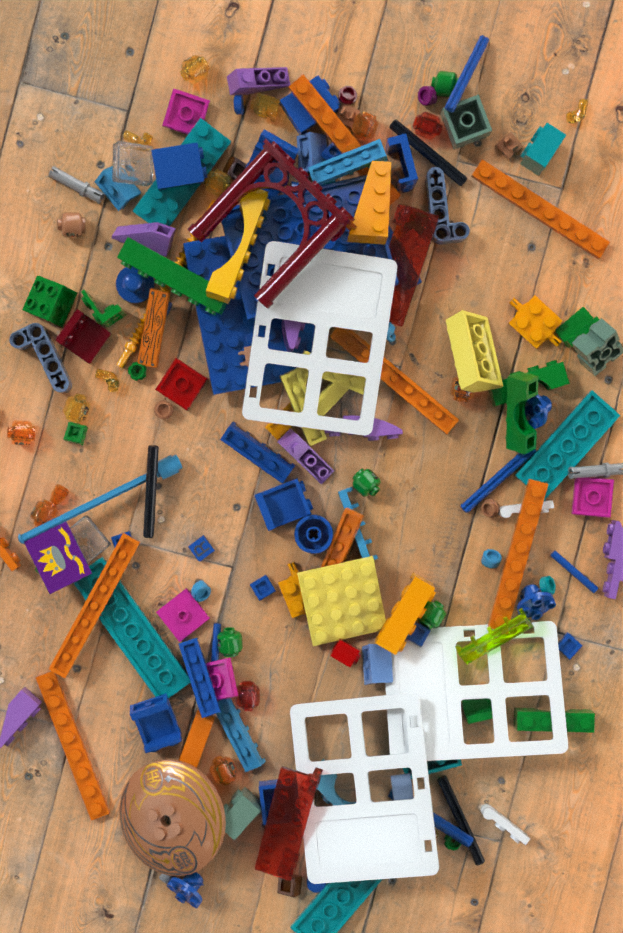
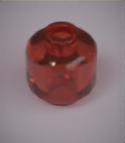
(427, 125)
(248, 695)

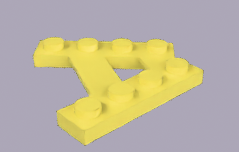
(294, 385)

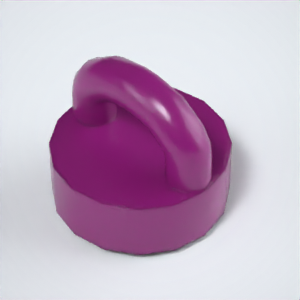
(427, 95)

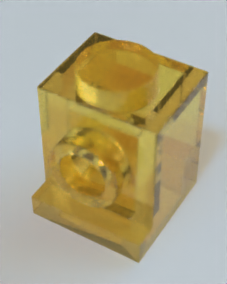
(265, 106)

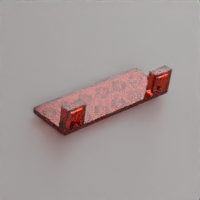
(409, 250)
(287, 822)

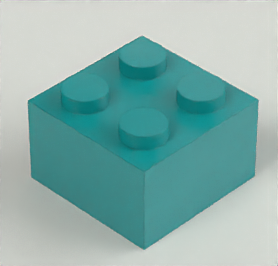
(545, 143)

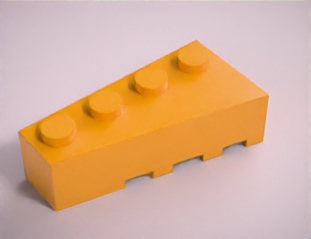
(373, 206)
(405, 614)

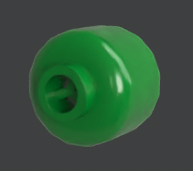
(444, 83)
(366, 482)
(433, 615)
(229, 642)

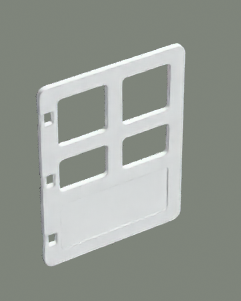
(328, 292)
(433, 676)
(368, 837)

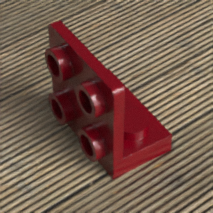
(83, 336)

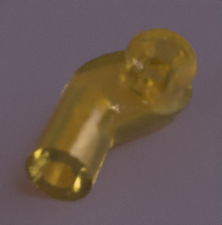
(578, 114)

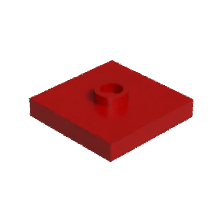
(181, 384)

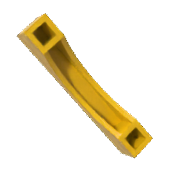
(223, 280)

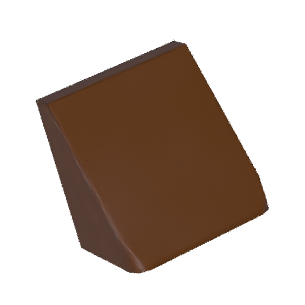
(234, 167)
(289, 888)

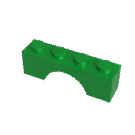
(551, 376)
(519, 433)
(540, 720)

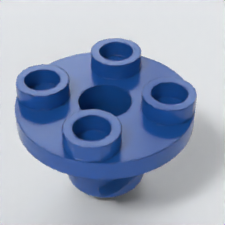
(133, 286)
(537, 410)
(535, 602)
(187, 889)

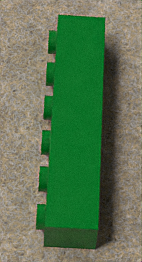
(168, 273)

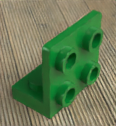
(50, 301)
(111, 315)

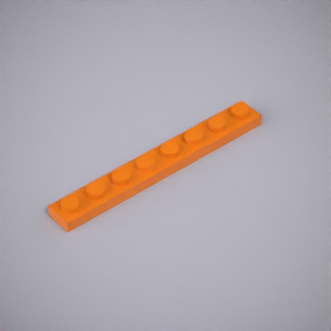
(329, 122)
(540, 209)
(397, 381)
(518, 552)
(94, 605)
(73, 745)

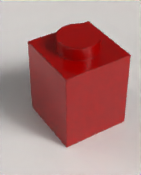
(345, 653)

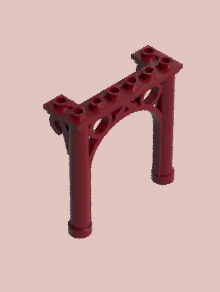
(330, 227)

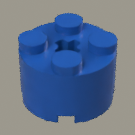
(313, 545)

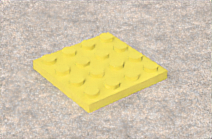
(342, 600)

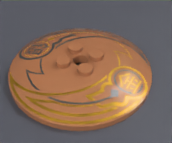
(191, 804)

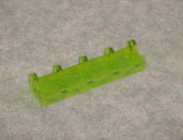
(495, 637)

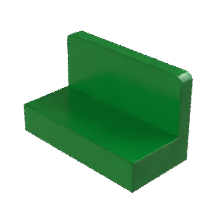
(575, 326)
(477, 710)

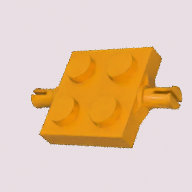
(535, 322)
(292, 593)

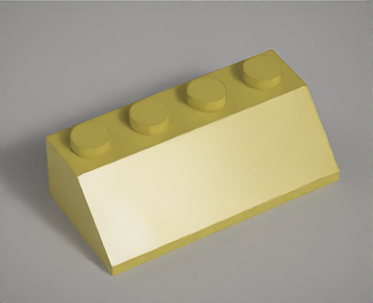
(474, 352)

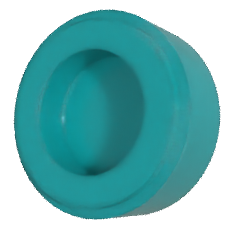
(547, 584)

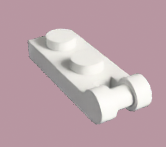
(506, 511)
(504, 824)

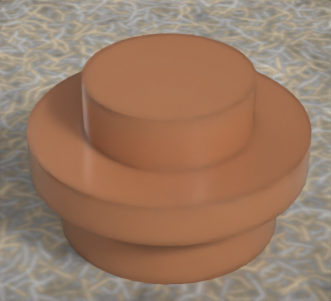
(163, 409)
(490, 508)

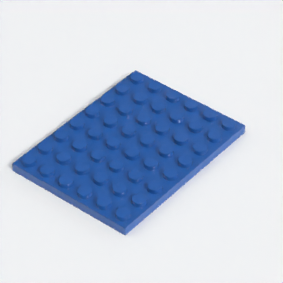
(285, 224)
(229, 333)

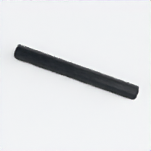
(429, 153)
(150, 494)
(460, 818)

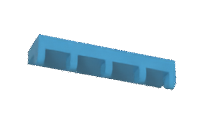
(348, 162)
(358, 538)
(238, 735)

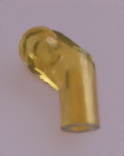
(133, 138)
(110, 378)

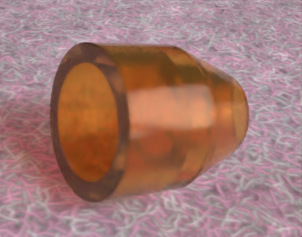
(58, 494)

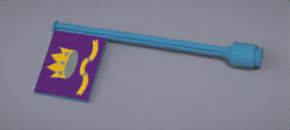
(54, 545)

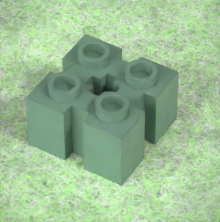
(598, 347)

